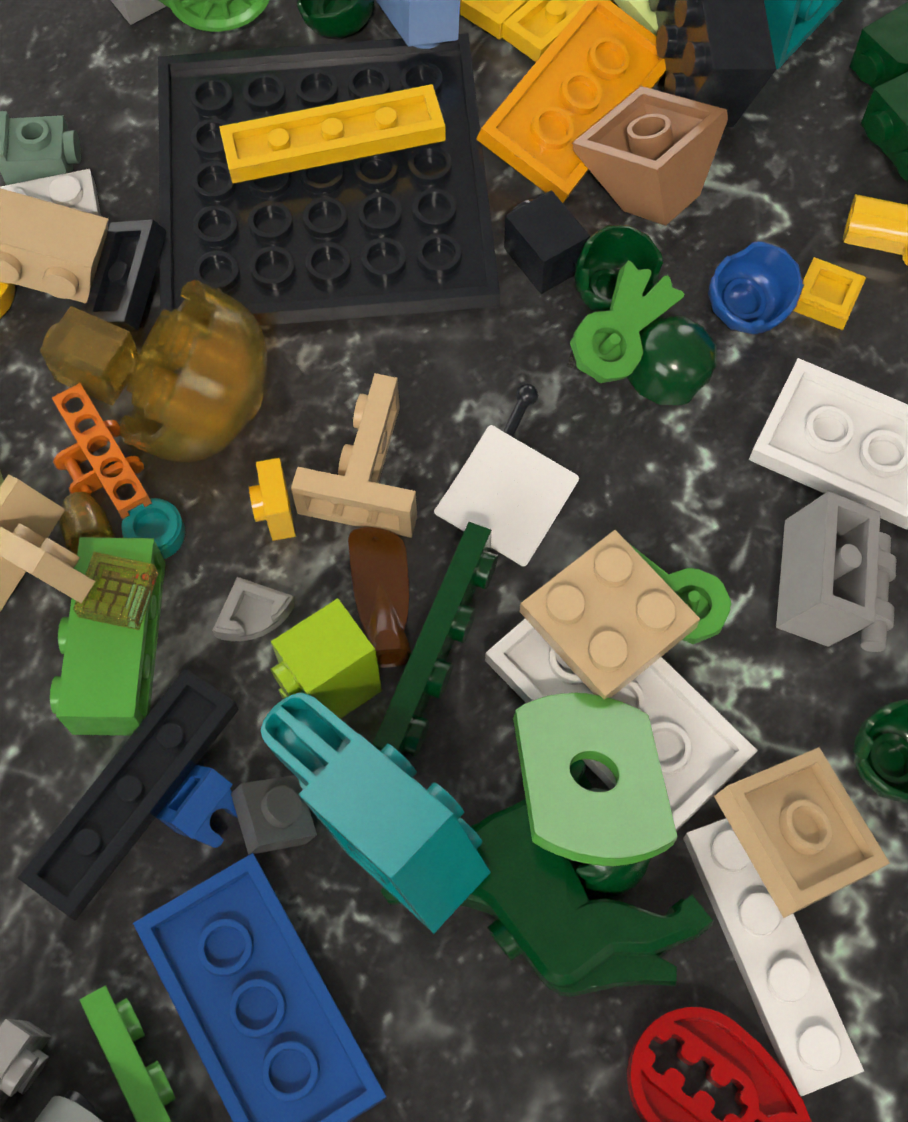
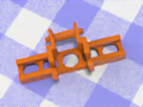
(90, 441)

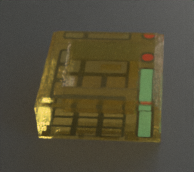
(119, 591)

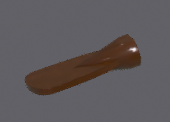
(381, 592)

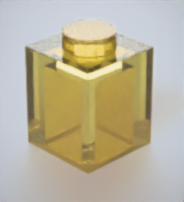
(91, 354)

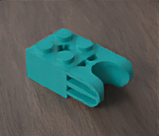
(377, 809)

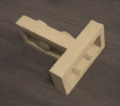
(355, 493)
(25, 547)

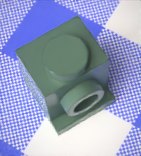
(36, 148)

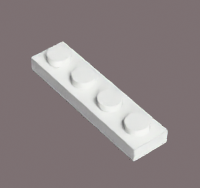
(773, 964)

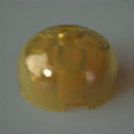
(219, 381)

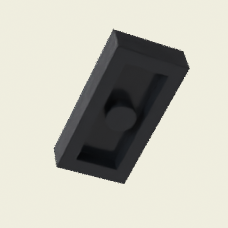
(126, 272)

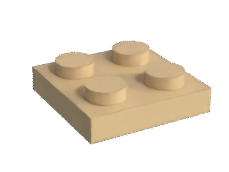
(609, 615)
(801, 831)

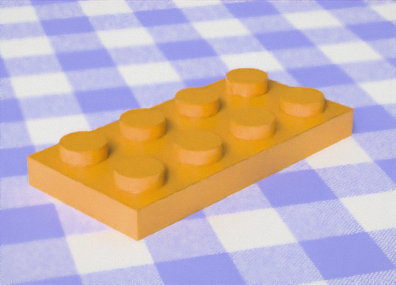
(568, 90)

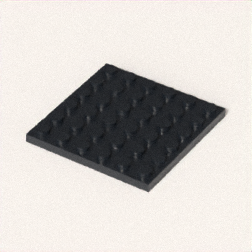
(332, 238)

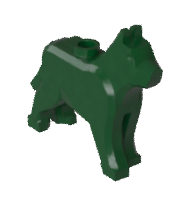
(550, 921)

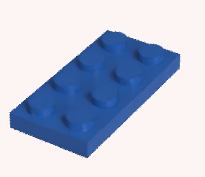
(257, 1003)

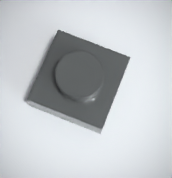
(273, 814)

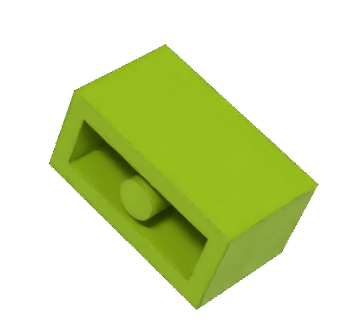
(327, 660)

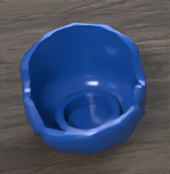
(755, 288)

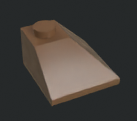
(653, 152)

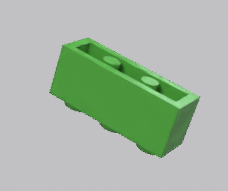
(108, 666)

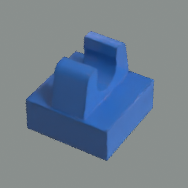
(194, 803)

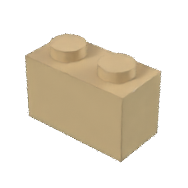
(49, 246)

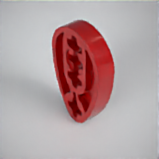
(732, 1057)

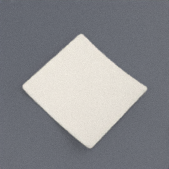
(509, 492)

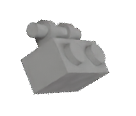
(836, 574)

